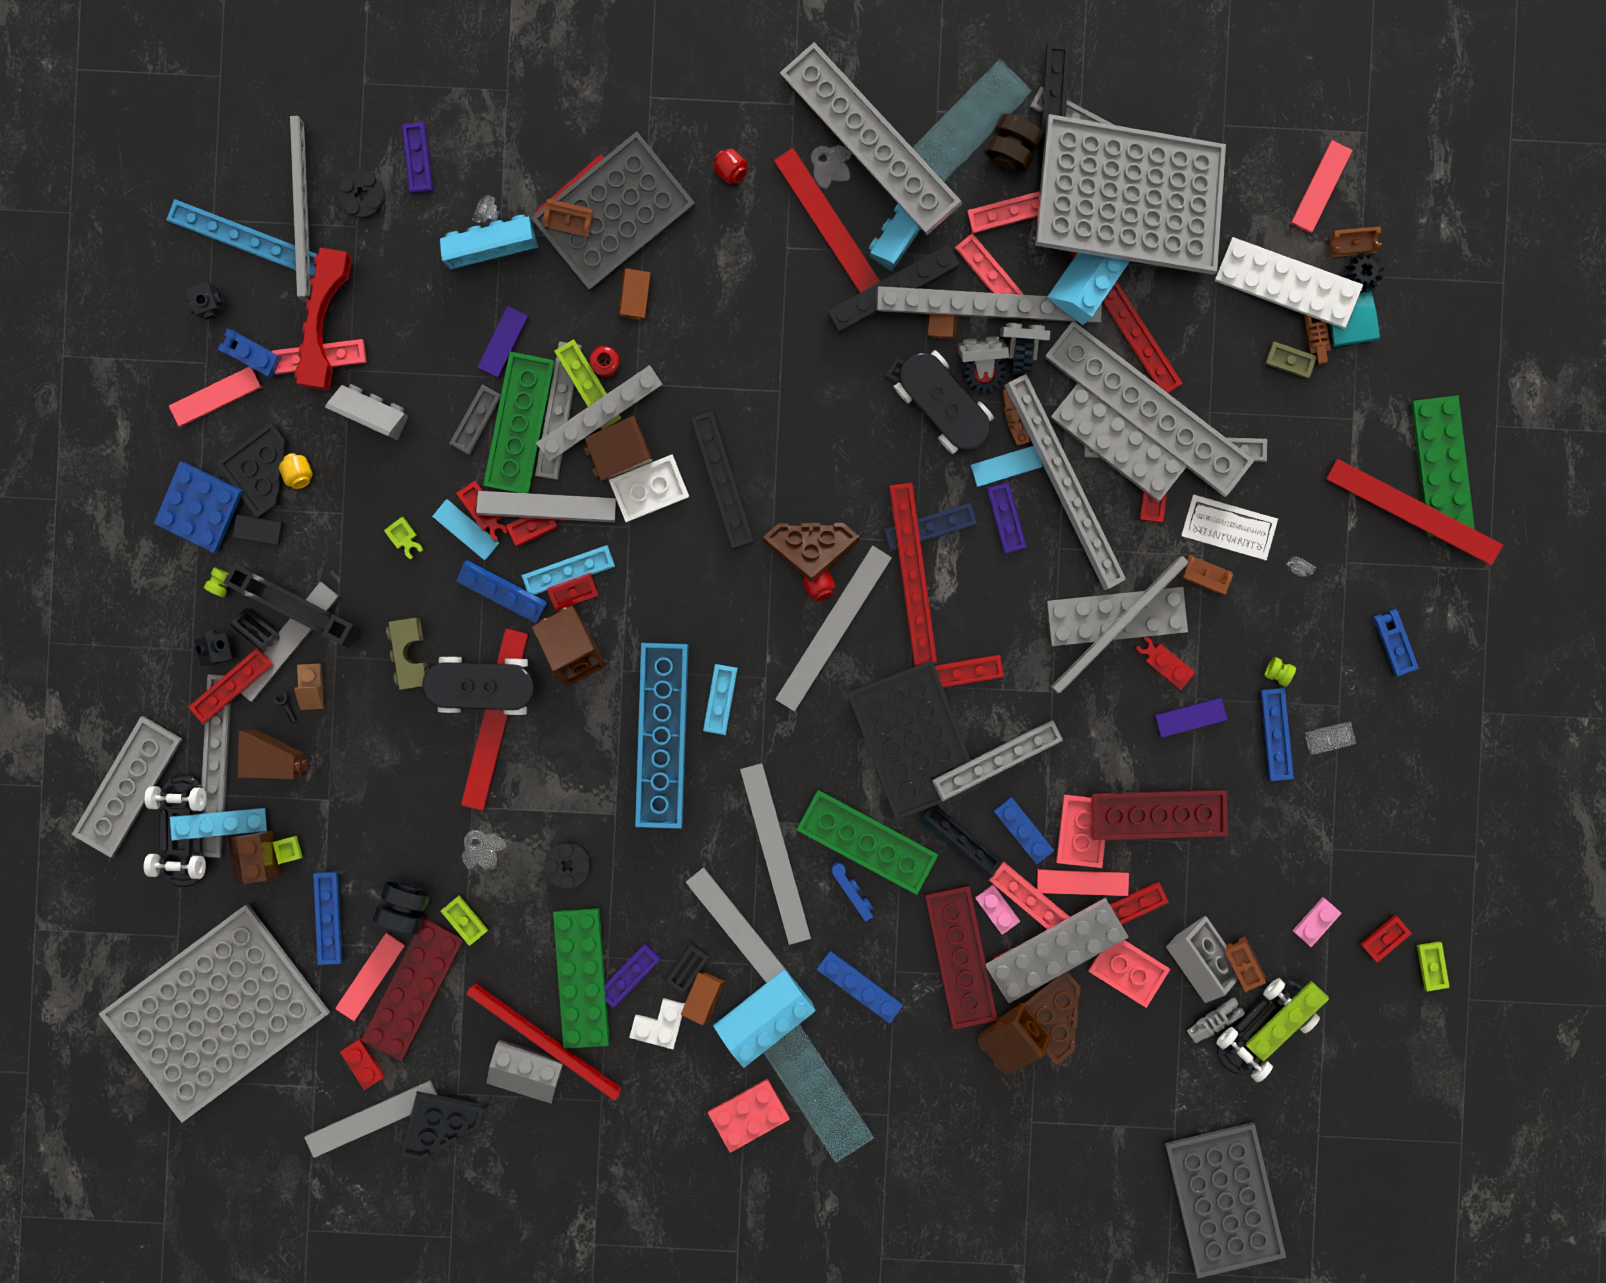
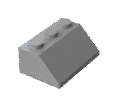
(368, 411)
(1203, 959)
(524, 1071)

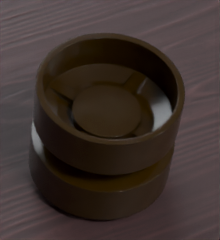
(1013, 142)

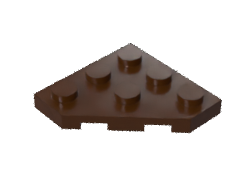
(811, 546)
(1057, 1011)

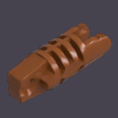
(1318, 339)
(1014, 421)

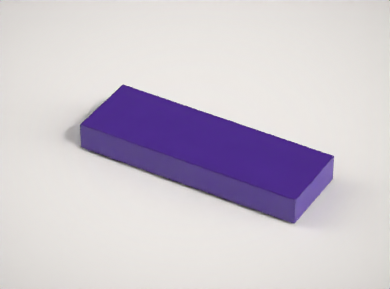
(417, 157)
(503, 341)
(1006, 518)
(1190, 717)
(630, 974)

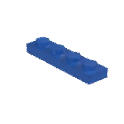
(501, 591)
(1276, 734)
(327, 918)
(859, 986)

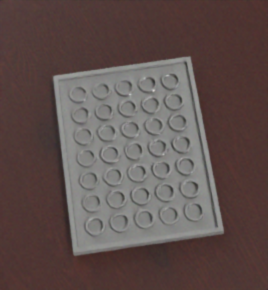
(1131, 194)
(214, 1013)

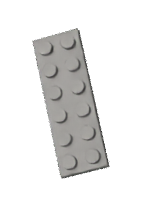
(1118, 442)
(1089, 617)
(124, 787)
(1057, 950)

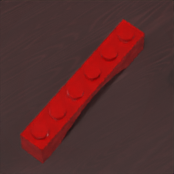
(330, 274)

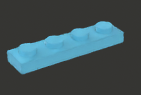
(218, 823)

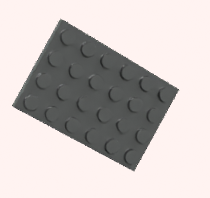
(631, 205)
(1225, 1200)

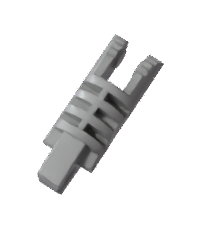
(1216, 1020)

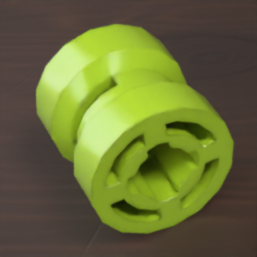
(215, 584)
(1279, 671)

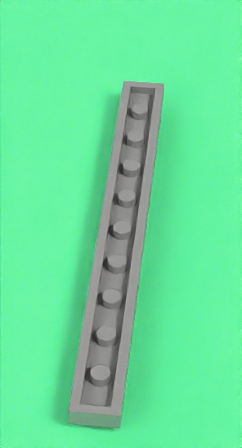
(972, 304)
(1065, 482)

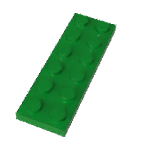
(519, 423)
(1442, 457)
(867, 842)
(581, 978)

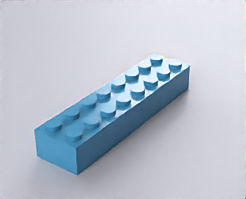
(662, 735)

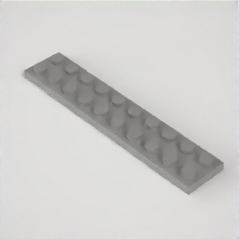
(871, 138)
(1149, 408)

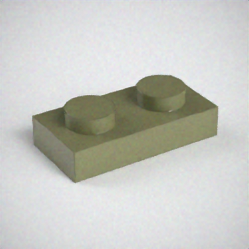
(1290, 360)

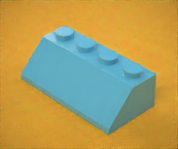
(895, 240)
(488, 242)
(1086, 285)
(764, 1018)

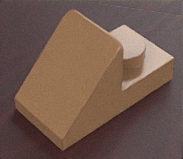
(310, 687)

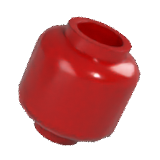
(730, 166)
(608, 354)
(821, 587)

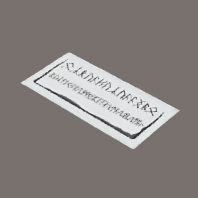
(1229, 527)

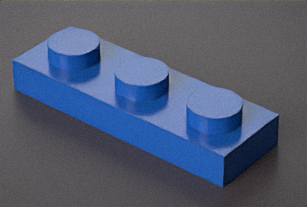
(1023, 830)

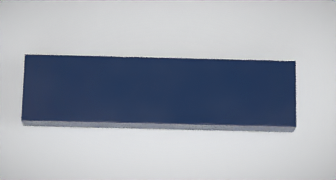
(938, 524)

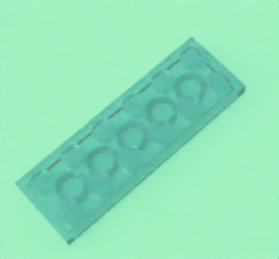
(971, 120)
(818, 1094)

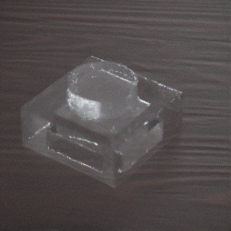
(1300, 566)

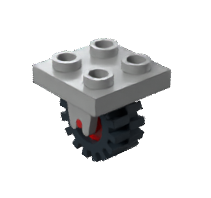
(1023, 345)
(983, 362)

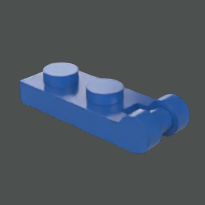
(250, 353)
(1396, 643)
(851, 889)

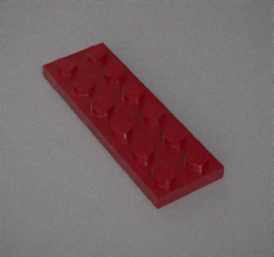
(1159, 814)
(961, 957)
(412, 989)

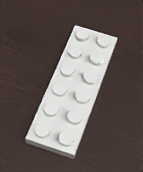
(1288, 283)

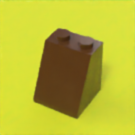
(617, 449)
(568, 646)
(268, 758)
(253, 857)
(1014, 1040)

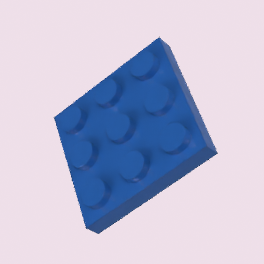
(198, 507)

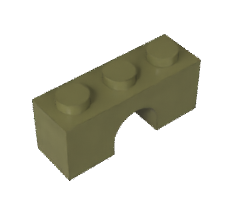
(403, 634)

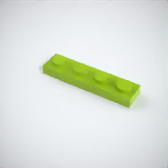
(582, 376)
(1287, 1021)

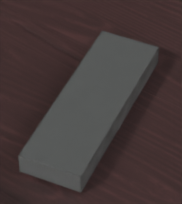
(475, 419)

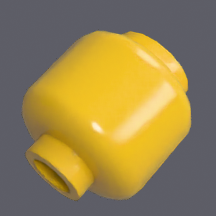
(295, 471)

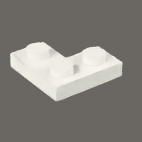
(661, 1031)

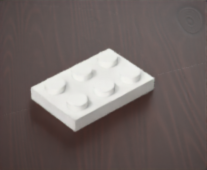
(649, 488)

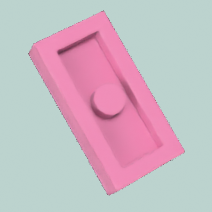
(997, 909)
(1316, 922)

